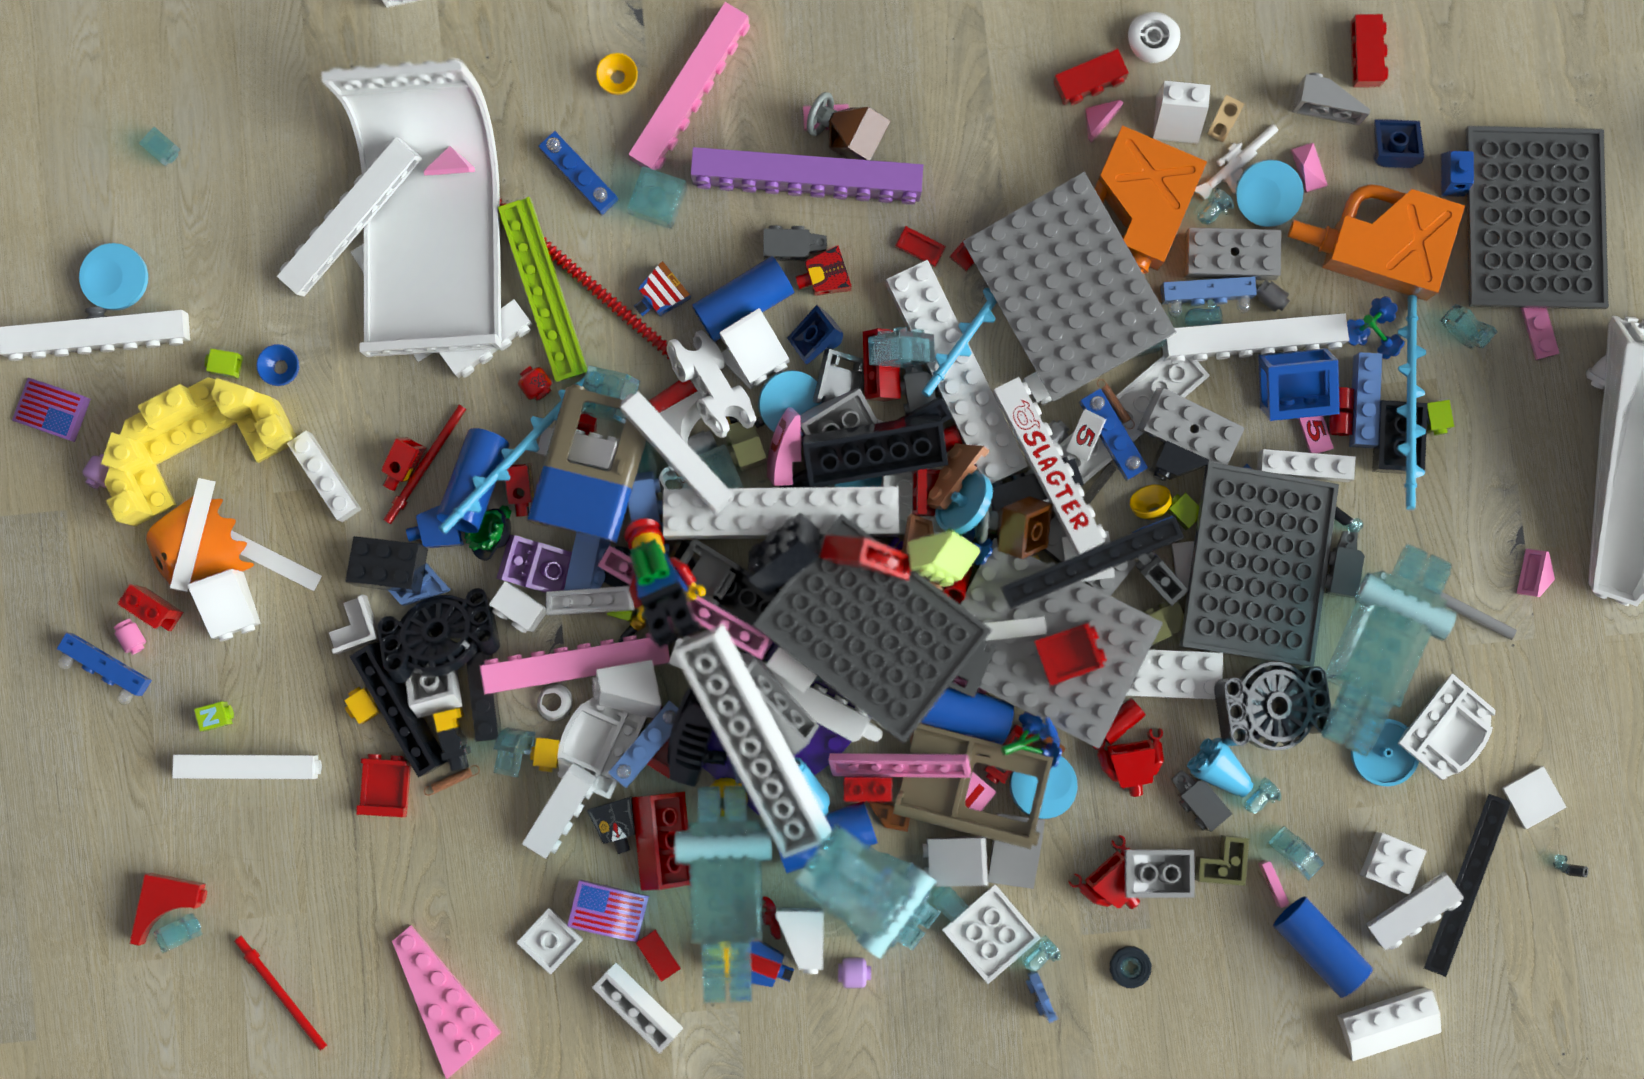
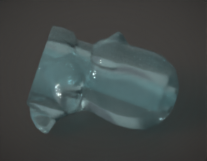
(1211, 207)
(1204, 317)
(1260, 795)
(1038, 955)

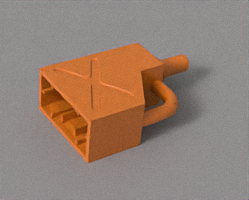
(1149, 192)
(1400, 250)

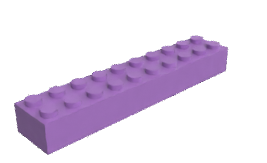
(806, 175)

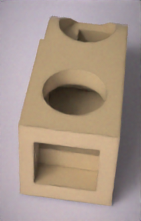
(1225, 118)

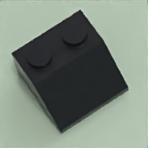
(1175, 461)

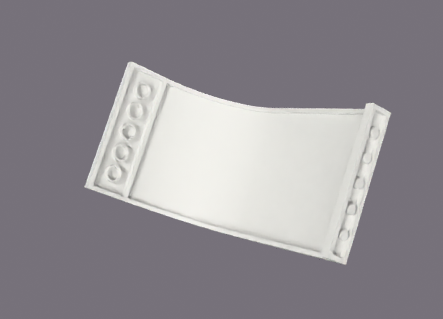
(437, 237)

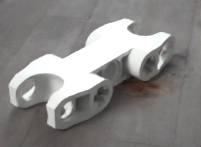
(717, 396)

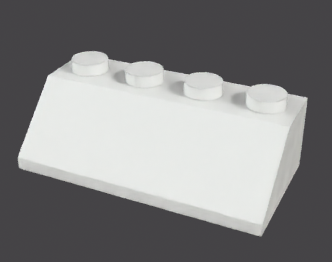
(1390, 1023)

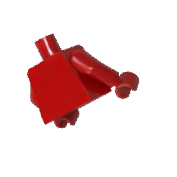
(1132, 762)
(1107, 882)

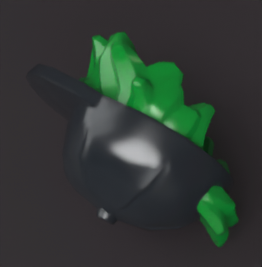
(492, 533)

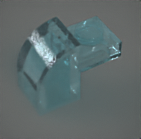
(1466, 328)
(511, 746)
(1296, 852)
(178, 933)

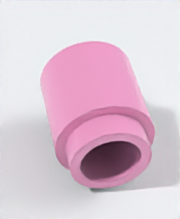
(129, 636)

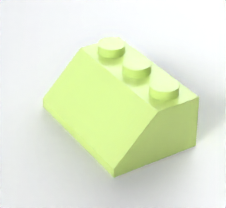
(942, 557)

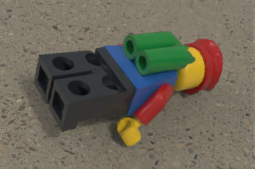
(660, 585)

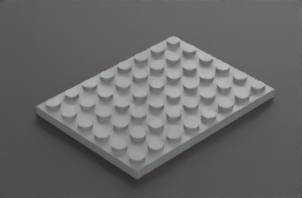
(1069, 287)
(1016, 673)

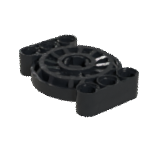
(415, 643)
(1252, 701)

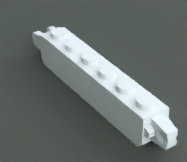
(827, 710)

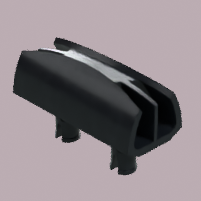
(690, 742)

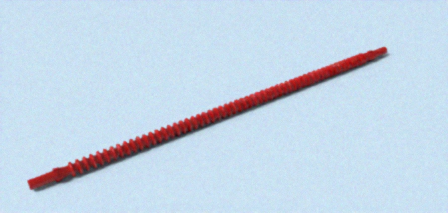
(606, 297)

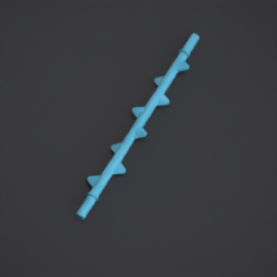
(961, 347)
(1409, 410)
(500, 472)

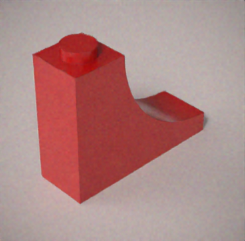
(866, 555)
(160, 896)

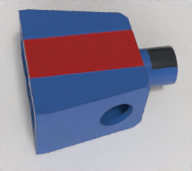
(767, 964)

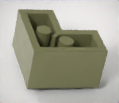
(747, 447)
(1171, 617)
(1229, 867)

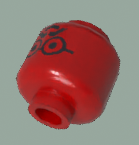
(535, 383)

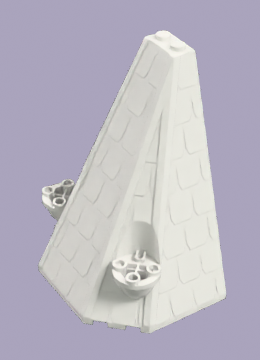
(1618, 514)

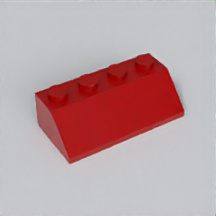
(655, 824)

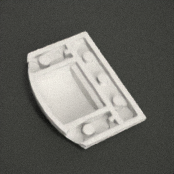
(1449, 729)
(596, 741)

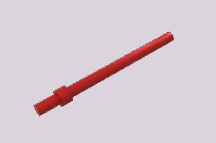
(399, 502)
(252, 957)

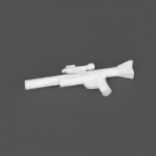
(1236, 160)

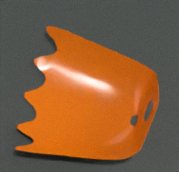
(216, 549)

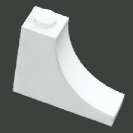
(682, 417)

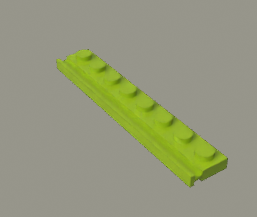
(543, 289)

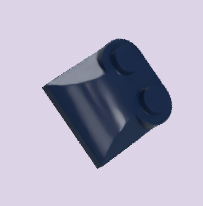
(1398, 143)
(815, 334)

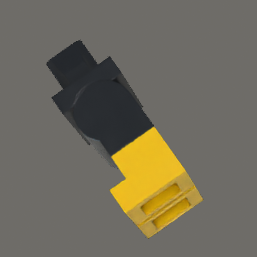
(452, 739)

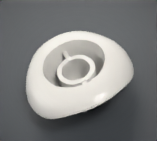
(1153, 37)

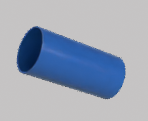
(754, 289)
(477, 457)
(971, 716)
(851, 818)
(1323, 947)

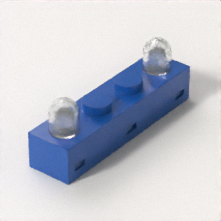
(578, 173)
(1115, 436)
(108, 667)

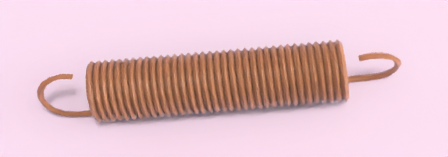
(1116, 405)
(451, 780)

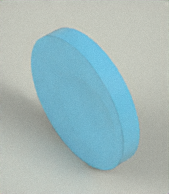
(1269, 193)
(113, 276)
(783, 391)
(968, 505)
(1387, 761)
(1059, 792)

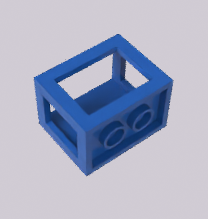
(1299, 384)

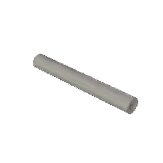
(1479, 617)

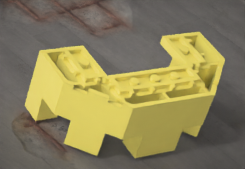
(175, 423)

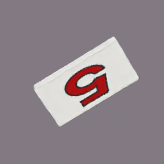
(1086, 435)

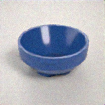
(268, 359)

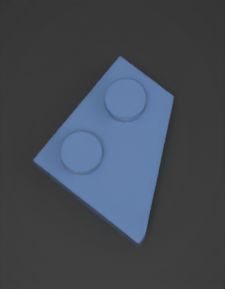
(431, 586)
(1043, 1004)

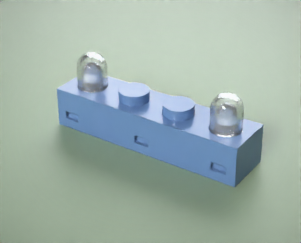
(1200, 291)
(645, 746)

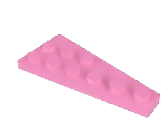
(449, 1012)

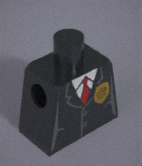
(614, 823)

